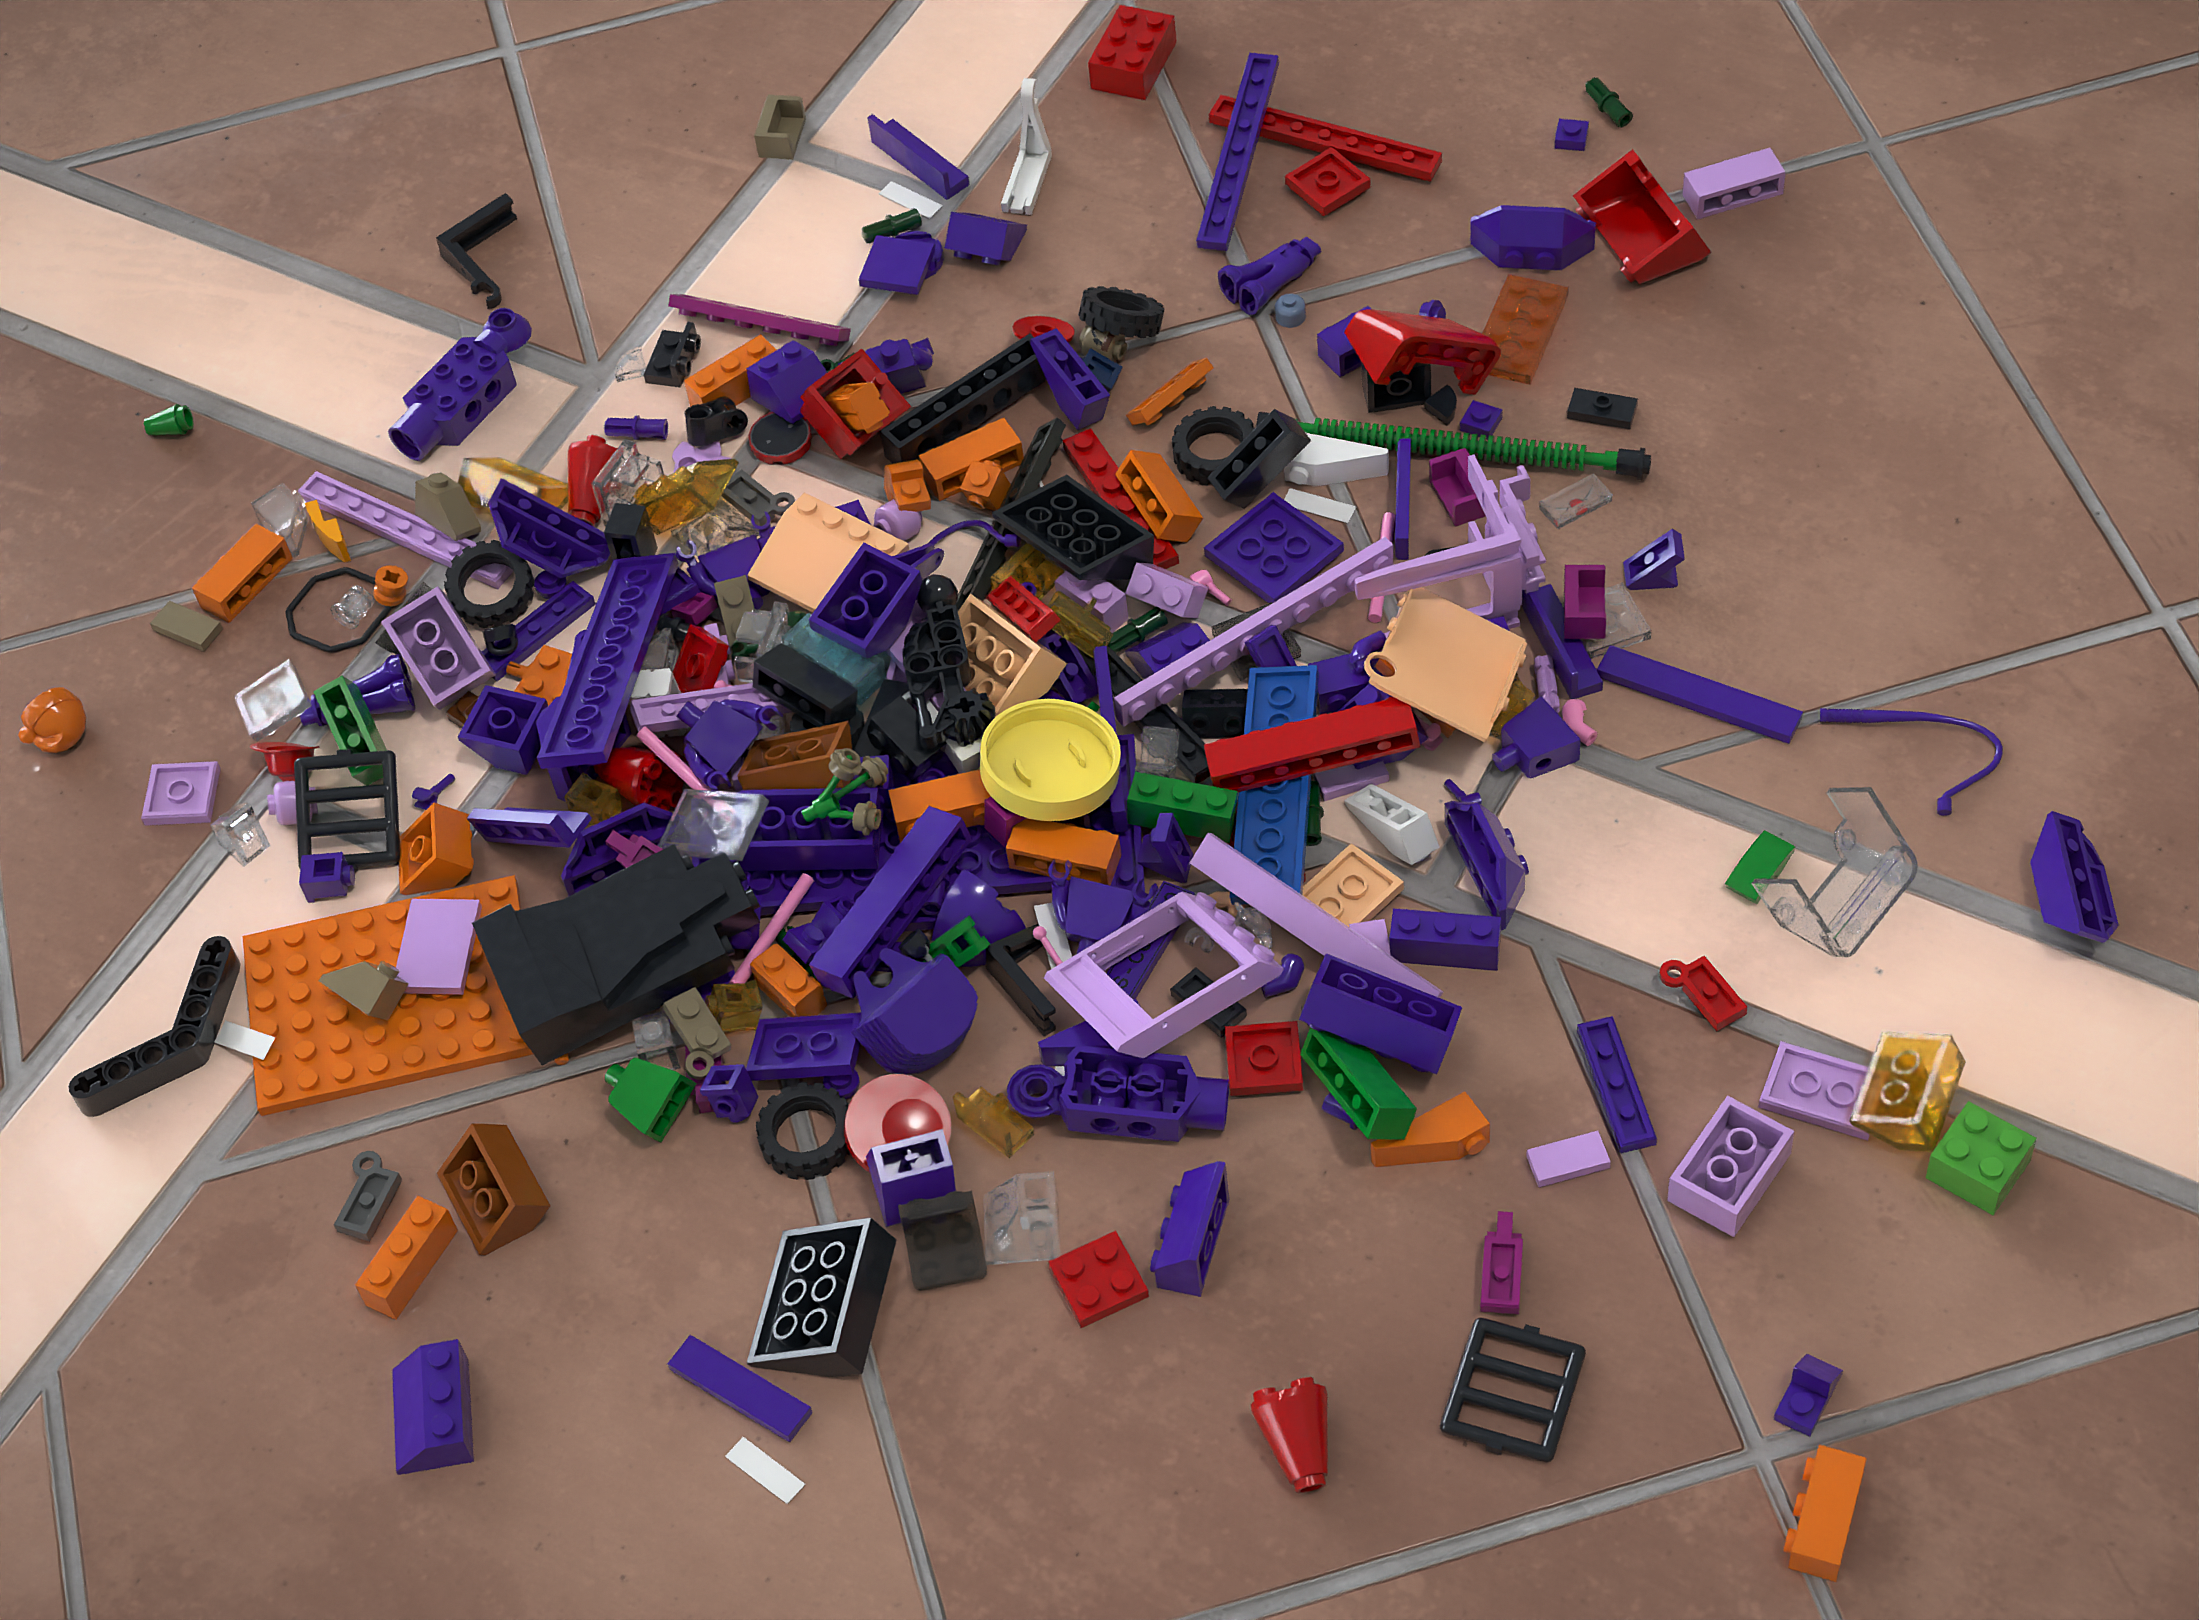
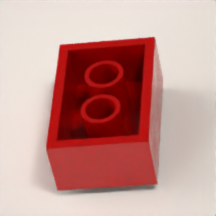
(1132, 52)

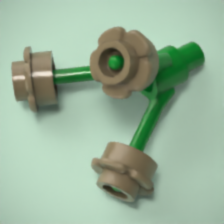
(844, 766)

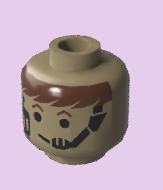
(1107, 344)

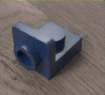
(1103, 368)

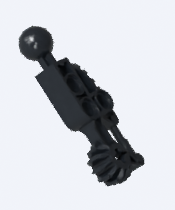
(939, 662)

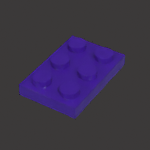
(804, 1047)

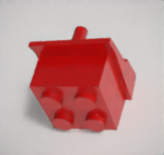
(855, 369)

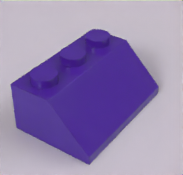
(1192, 1230)
(432, 1408)

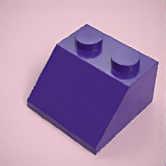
(983, 236)
(782, 379)
(1166, 648)
(504, 728)

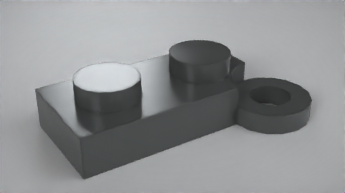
(753, 499)
(368, 1197)

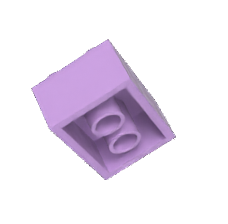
(438, 648)
(1730, 1166)

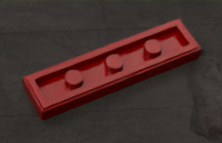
(1023, 609)

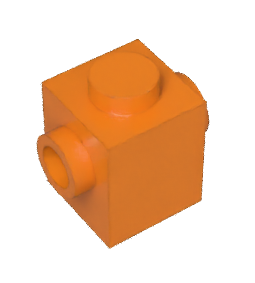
(985, 485)

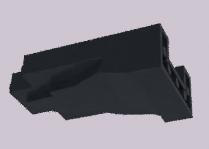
(616, 947)

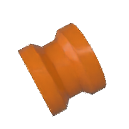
(390, 585)

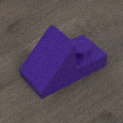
(1655, 564)
(1166, 849)
(1807, 1394)

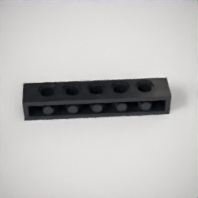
(964, 403)

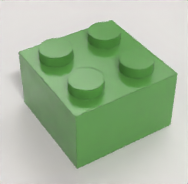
(1980, 1158)

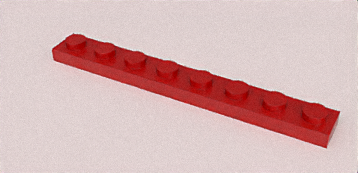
(1350, 143)

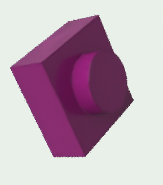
(695, 609)

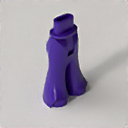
(1260, 280)
(383, 691)

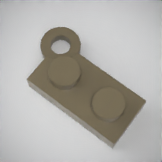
(698, 1030)

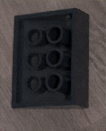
(1078, 531)
(823, 1299)

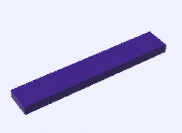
(1700, 694)
(1107, 712)

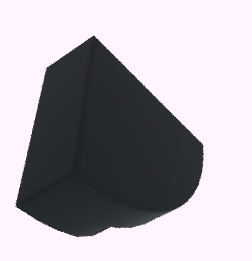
(1442, 404)

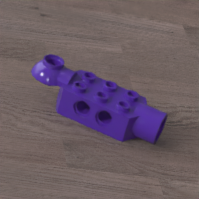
(461, 387)
(1122, 1094)

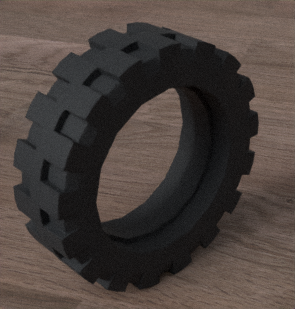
(1121, 312)
(1198, 425)
(495, 613)
(785, 1105)

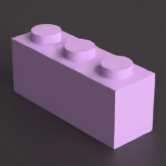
(1733, 183)

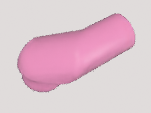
(1573, 716)

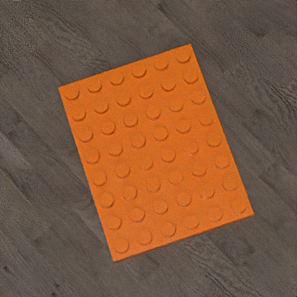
(336, 1050)

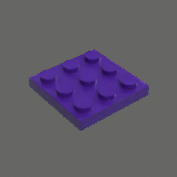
(1273, 549)

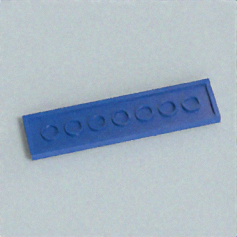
(1275, 816)

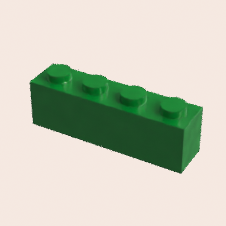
(1359, 1085)

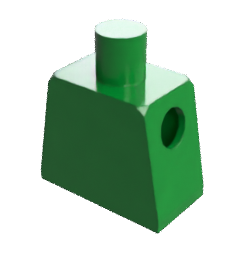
(648, 1095)

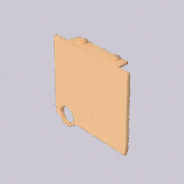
(1449, 662)

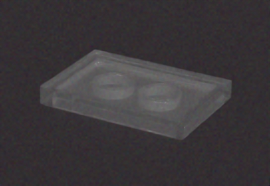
(714, 823)

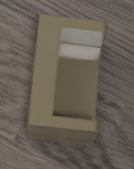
(780, 127)

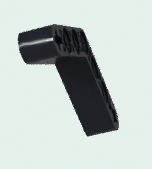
(173, 1052)

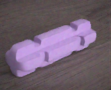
(1546, 680)

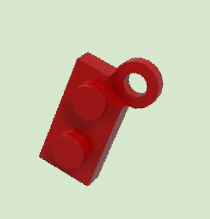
(1706, 990)

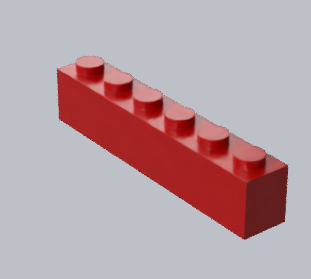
(1312, 745)

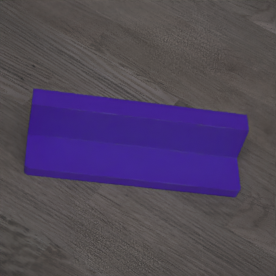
(917, 157)
(1568, 655)
(529, 826)

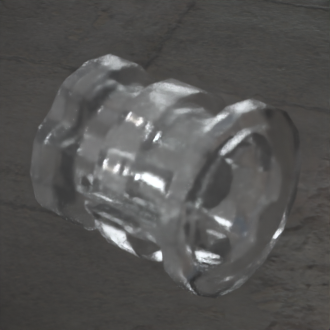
(352, 606)

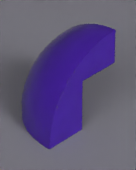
(978, 899)

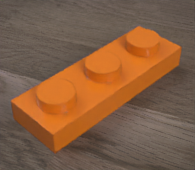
(1170, 392)

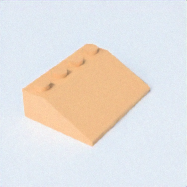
(813, 549)
(1004, 658)

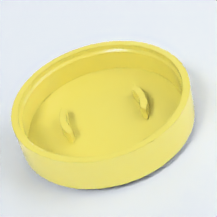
(1049, 759)

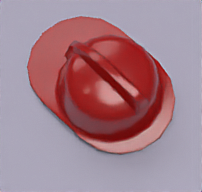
(281, 757)

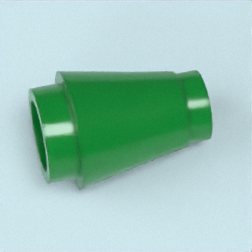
(170, 421)

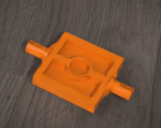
(545, 675)

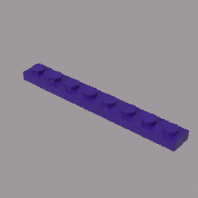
(1237, 152)

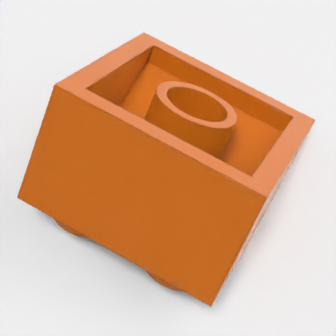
(435, 851)

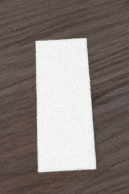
(910, 199)
(1320, 505)
(1055, 935)
(244, 1040)
(765, 1470)

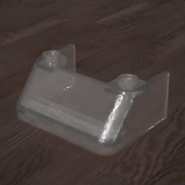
(1859, 890)

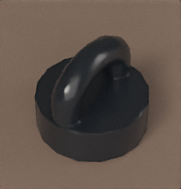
(500, 633)

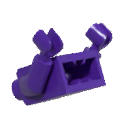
(903, 362)
(728, 562)
(722, 736)
(1094, 909)

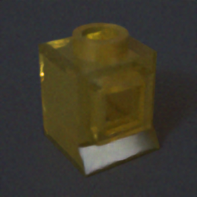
(607, 797)
(735, 1005)

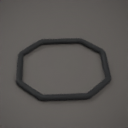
(304, 591)

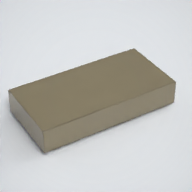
(186, 626)

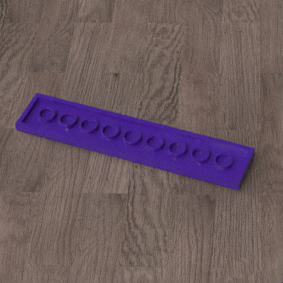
(608, 662)

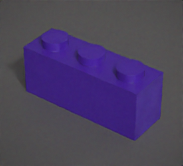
(1445, 939)

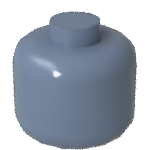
(1290, 310)

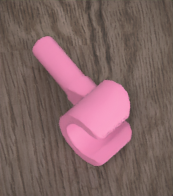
(1203, 577)
(1433, 732)

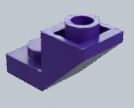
(810, 937)

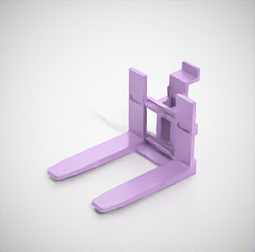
(1506, 556)

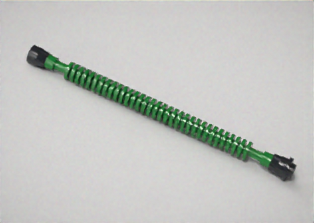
(1624, 462)

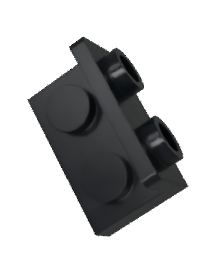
(673, 357)
(1215, 712)

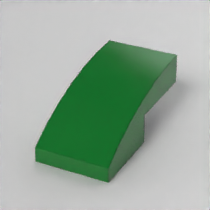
(1761, 861)

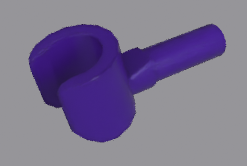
(1460, 795)
(428, 797)

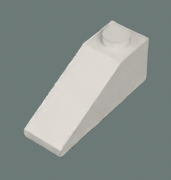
(1336, 461)
(1394, 823)

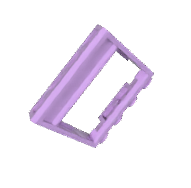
(1119, 1017)

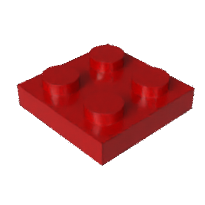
(1327, 181)
(699, 660)
(1263, 1058)
(1098, 1279)

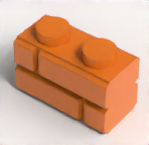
(858, 406)
(788, 983)

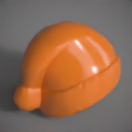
(53, 721)

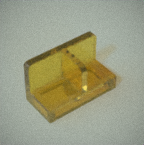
(1029, 566)
(1079, 624)
(993, 1120)

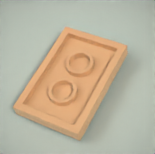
(1353, 887)

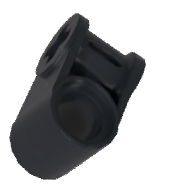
(710, 421)

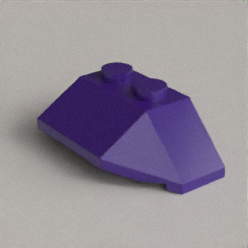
(1532, 236)
(545, 533)
(1488, 856)
(594, 860)
(2072, 880)

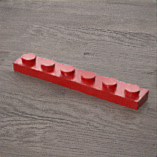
(1099, 473)

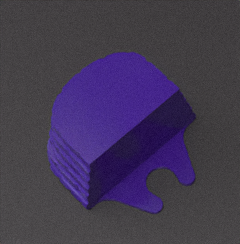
(917, 1015)

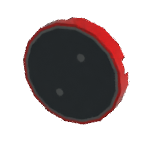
(779, 440)

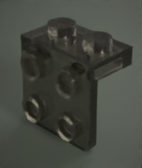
(943, 1240)

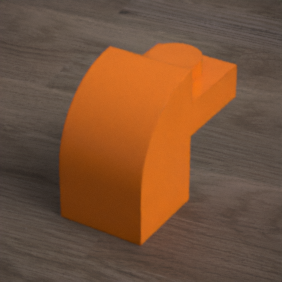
(906, 486)

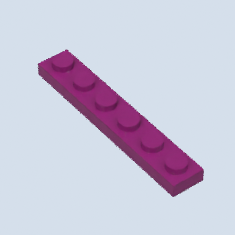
(771, 322)

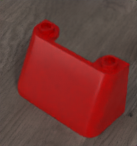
(1640, 221)
(1397, 341)

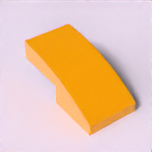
(328, 531)

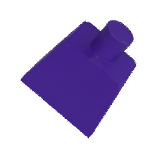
(1537, 741)

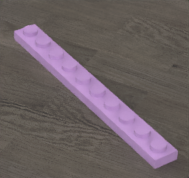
(1230, 645)

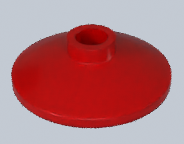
(1041, 324)

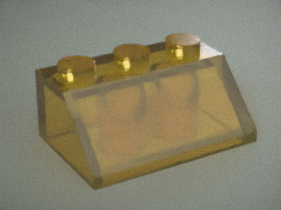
(481, 476)
(685, 493)
(1909, 1089)

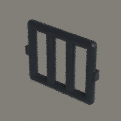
(387, 790)
(1554, 1418)

